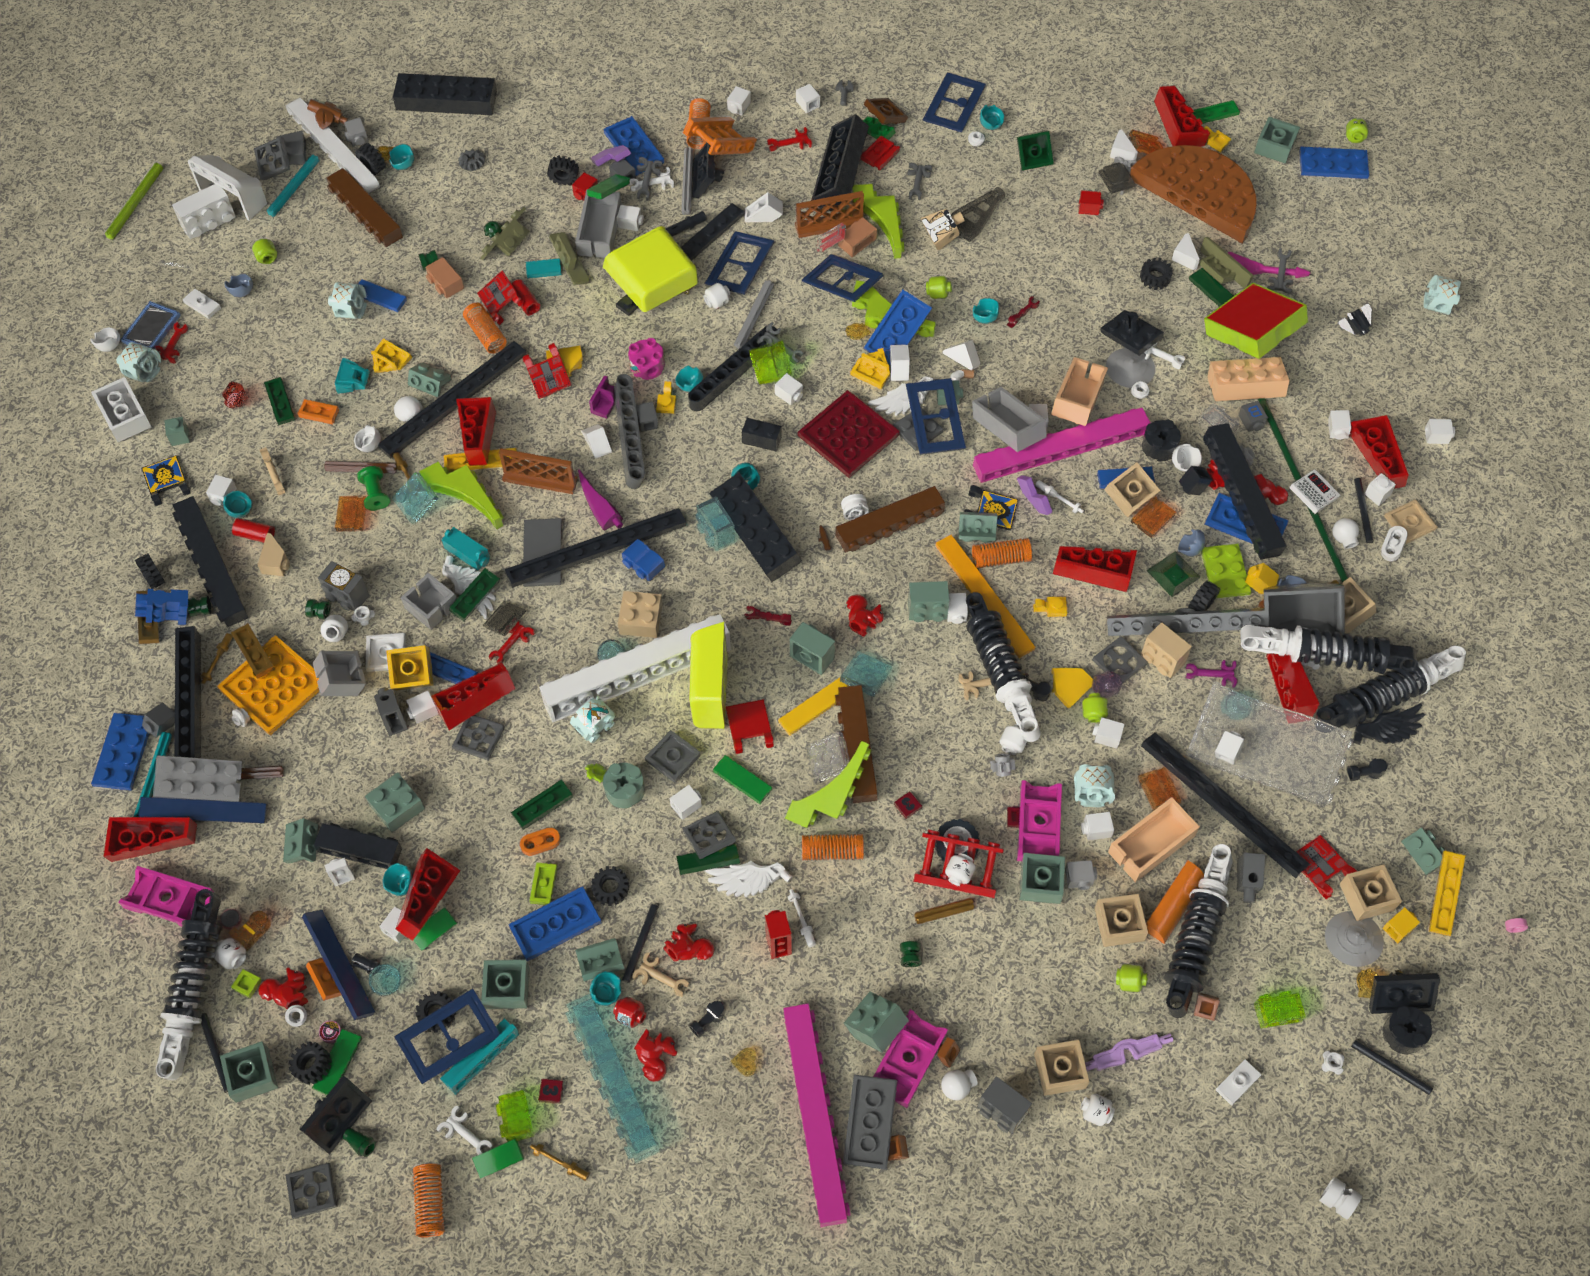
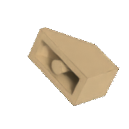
(273, 558)

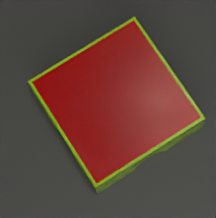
(1256, 320)

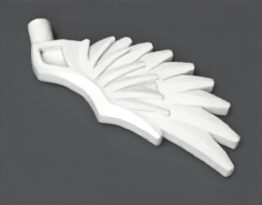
(897, 399)
(462, 579)
(747, 878)

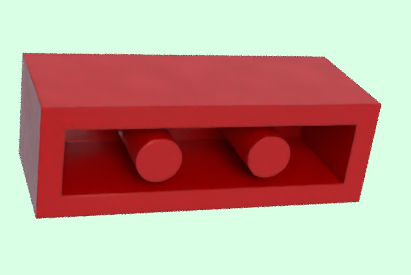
(778, 934)

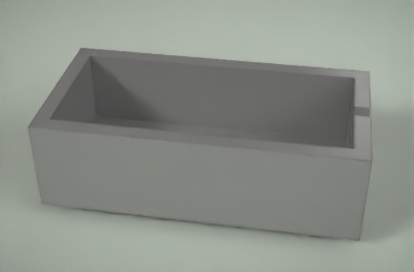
(598, 225)
(1009, 419)
(197, 779)

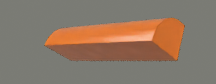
(1174, 902)

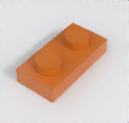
(318, 411)
(323, 979)

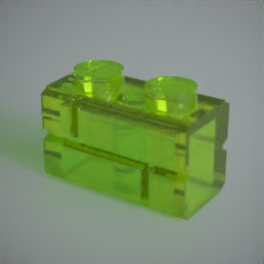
(1279, 1009)
(515, 1116)

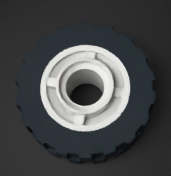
(956, 827)

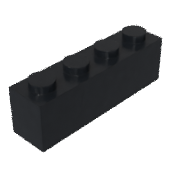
(357, 846)

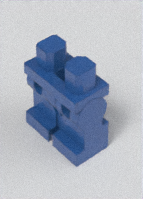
(162, 606)

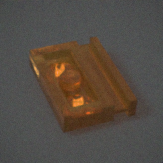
(1144, 142)
(350, 514)
(1153, 517)
(1158, 787)

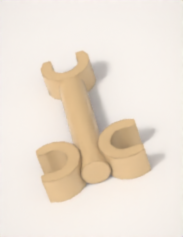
(272, 471)
(971, 686)
(648, 969)

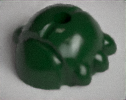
(492, 228)

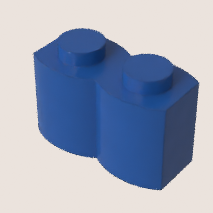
(643, 560)

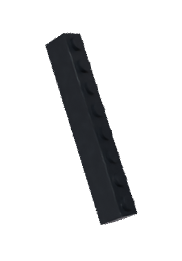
(1244, 491)
(210, 562)
(187, 693)

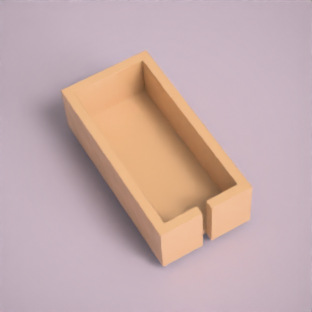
(1248, 379)
(1078, 393)
(1153, 839)

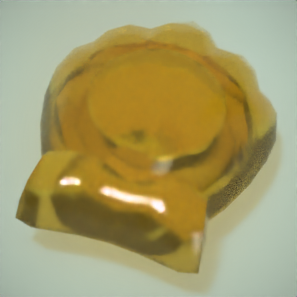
(384, 150)
(857, 331)
(1365, 982)

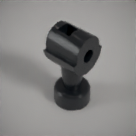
(1041, 690)
(1374, 770)
(714, 1013)

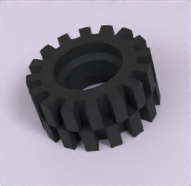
(370, 158)
(570, 167)
(1159, 266)
(149, 571)
(1204, 596)
(610, 874)
(428, 1002)
(317, 1069)

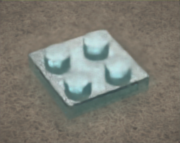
(415, 498)
(866, 672)

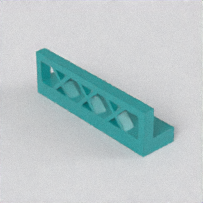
(470, 1066)

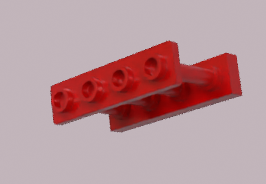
(924, 875)

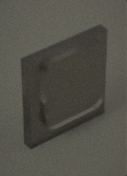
(1116, 177)
(504, 618)

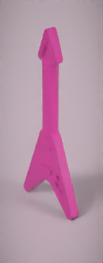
(1257, 268)

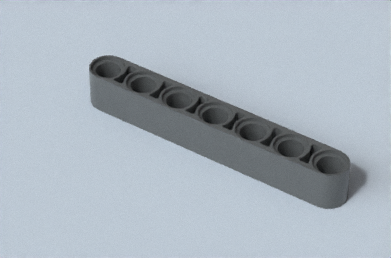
(629, 438)

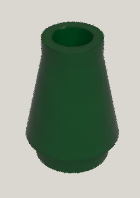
(360, 1142)

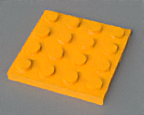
(277, 694)

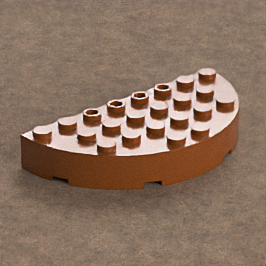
(1201, 185)

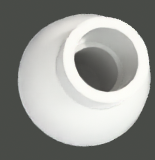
(1346, 532)
(958, 1084)

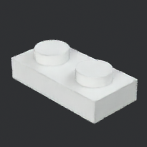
(339, 871)

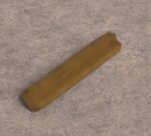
(944, 911)

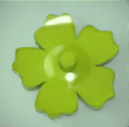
(595, 772)

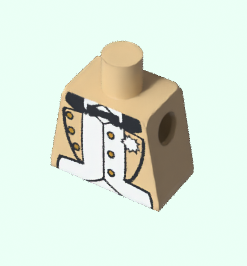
(942, 227)

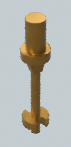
(401, 465)
(222, 647)
(572, 1169)

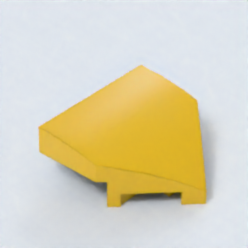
(389, 357)
(571, 358)
(872, 368)
(1070, 684)

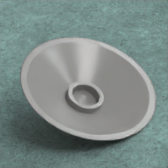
(1128, 368)
(1354, 941)

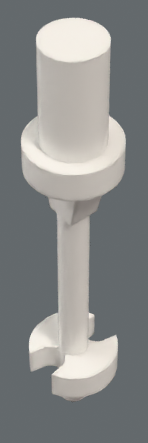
(1049, 490)
(806, 930)

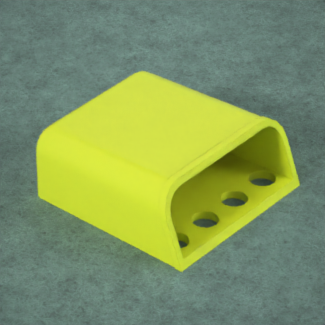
(651, 269)
(708, 677)

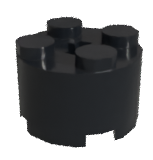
(1161, 440)
(1396, 1030)

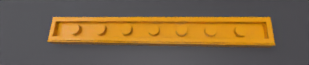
(976, 583)

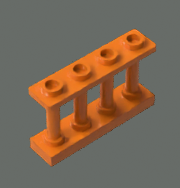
(719, 135)

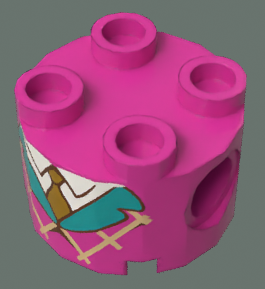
(646, 359)

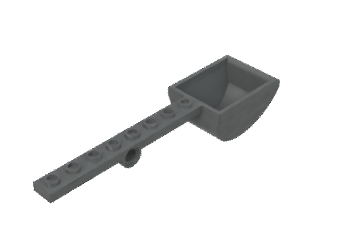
(1285, 606)

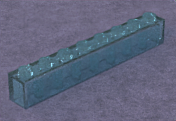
(612, 1078)

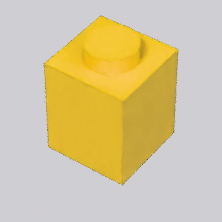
(1261, 577)
(1401, 925)

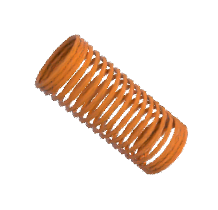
(692, 113)
(493, 337)
(1024, 546)
(828, 844)
(420, 1172)

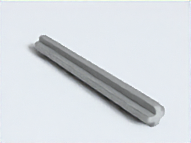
(687, 181)
(754, 314)

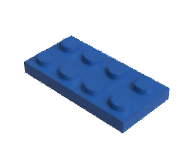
(634, 138)
(1334, 162)
(899, 324)
(1226, 519)
(121, 753)
(554, 923)

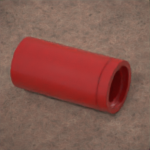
(530, 304)
(252, 530)

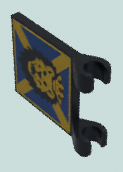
(164, 476)
(995, 503)

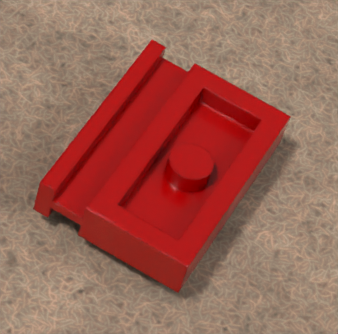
(880, 153)

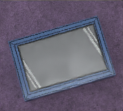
(151, 325)

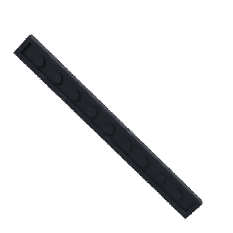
(697, 244)
(447, 402)
(594, 547)
(1225, 805)

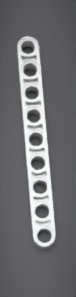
(332, 145)

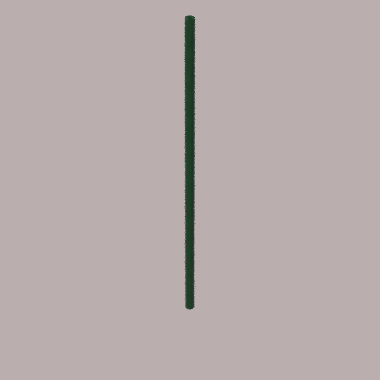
(1296, 474)

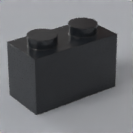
(761, 434)

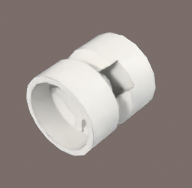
(1341, 1198)

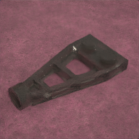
(968, 229)

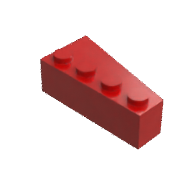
(1179, 119)
(477, 427)
(1380, 448)
(1095, 566)
(1292, 685)
(472, 695)
(146, 835)
(428, 886)

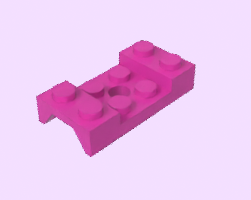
(1041, 802)
(151, 886)
(922, 1041)

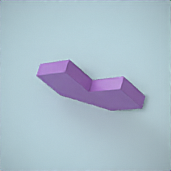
(616, 153)
(1039, 501)

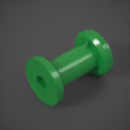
(371, 478)

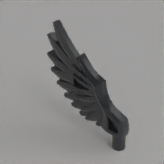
(1390, 726)

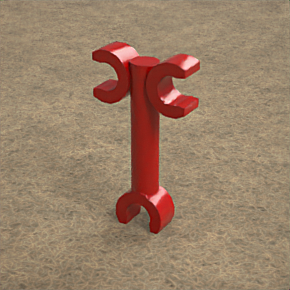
(800, 138)
(169, 350)
(518, 631)

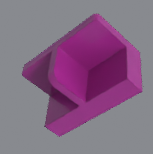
(603, 399)

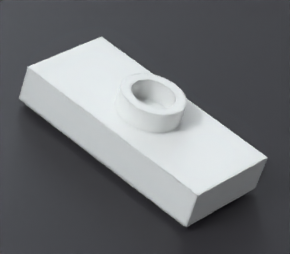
(201, 303)
(1238, 1082)

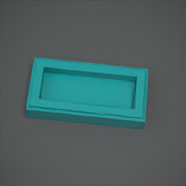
(543, 268)

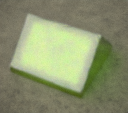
(770, 362)

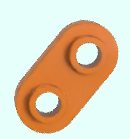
(540, 842)

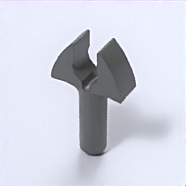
(849, 88)

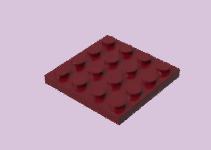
(848, 433)

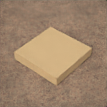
(1413, 519)

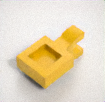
(1217, 140)
(667, 401)
(1053, 606)

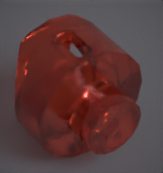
(236, 397)

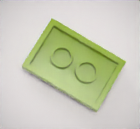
(1226, 570)

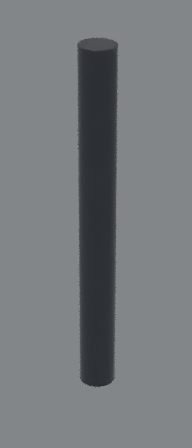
(1363, 510)
(640, 943)
(210, 1038)
(1392, 1067)

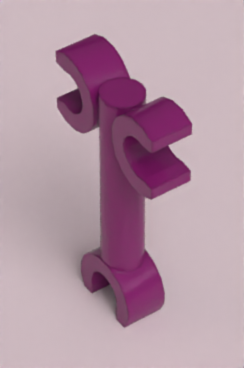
(1226, 673)

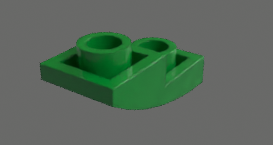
(876, 129)
(434, 928)
(498, 1158)

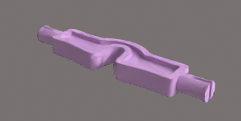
(1138, 1049)

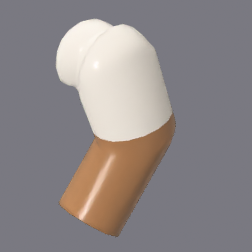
(962, 373)

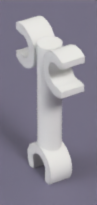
(663, 179)
(1175, 360)
(454, 1123)

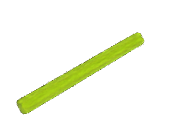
(133, 201)

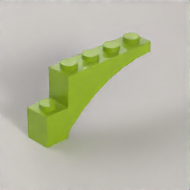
(884, 212)
(879, 306)
(464, 486)
(832, 797)

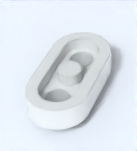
(1394, 545)

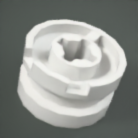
(854, 506)

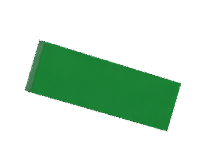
(1217, 111)
(608, 186)
(742, 779)
(341, 1057)

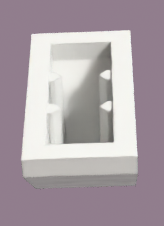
(1123, 148)
(1186, 253)
(965, 354)
(899, 362)
(597, 440)

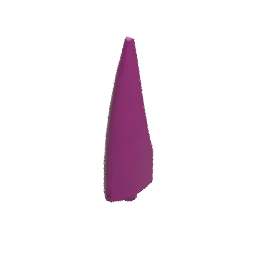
(602, 509)

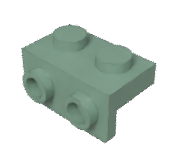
(427, 378)
(977, 526)
(300, 841)
(1424, 850)
(599, 958)

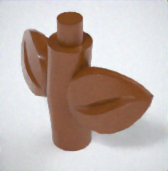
(326, 113)

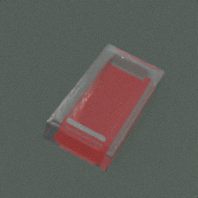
(831, 237)

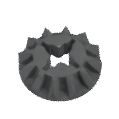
(471, 165)

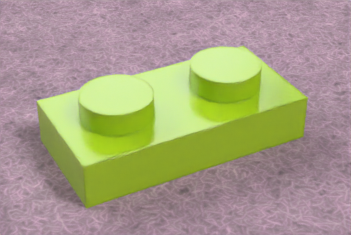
(543, 883)

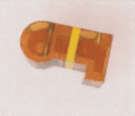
(251, 930)

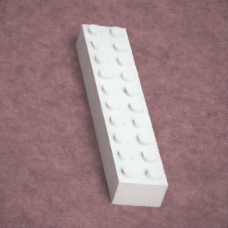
(624, 671)

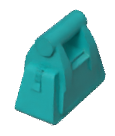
(348, 375)

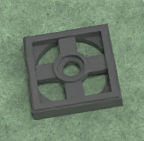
(274, 171)
(1131, 652)
(471, 749)
(715, 844)
(328, 1185)

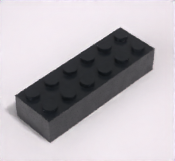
(445, 94)
(841, 159)
(756, 527)

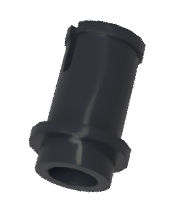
(364, 963)

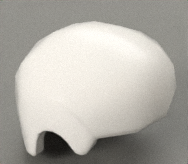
(106, 339)
(407, 408)
(368, 436)
(1186, 456)

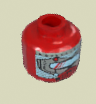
(629, 1012)

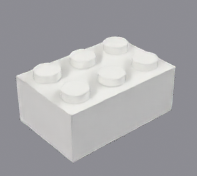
(204, 211)
(121, 409)

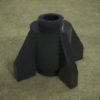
(1358, 321)

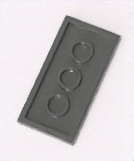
(542, 538)
(870, 1122)

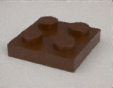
(885, 110)

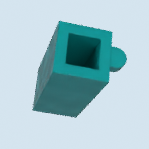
(465, 548)

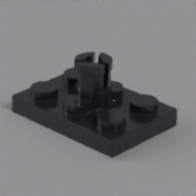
(704, 171)
(1132, 332)
(1404, 989)
(335, 1114)

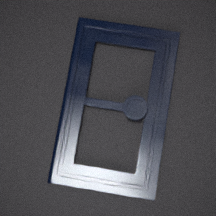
(961, 102)
(751, 268)
(874, 276)
(950, 412)
(458, 1053)

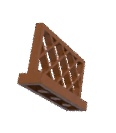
(819, 225)
(543, 478)

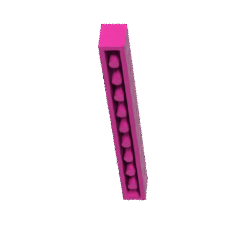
(1062, 445)
(815, 1117)

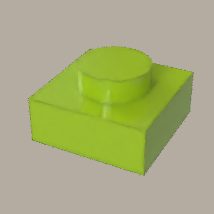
(246, 983)

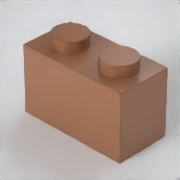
(858, 237)
(444, 278)

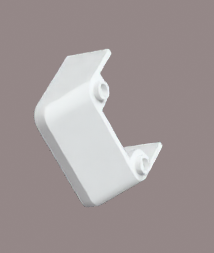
(212, 169)

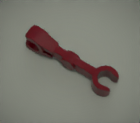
(1014, 319)
(784, 619)

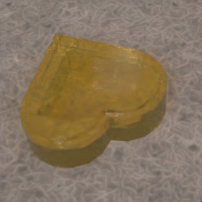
(745, 1061)

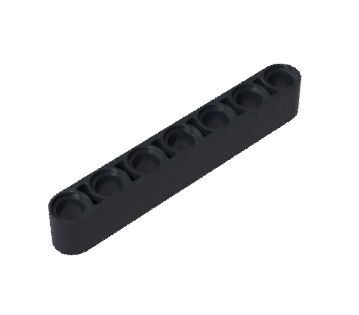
(724, 374)

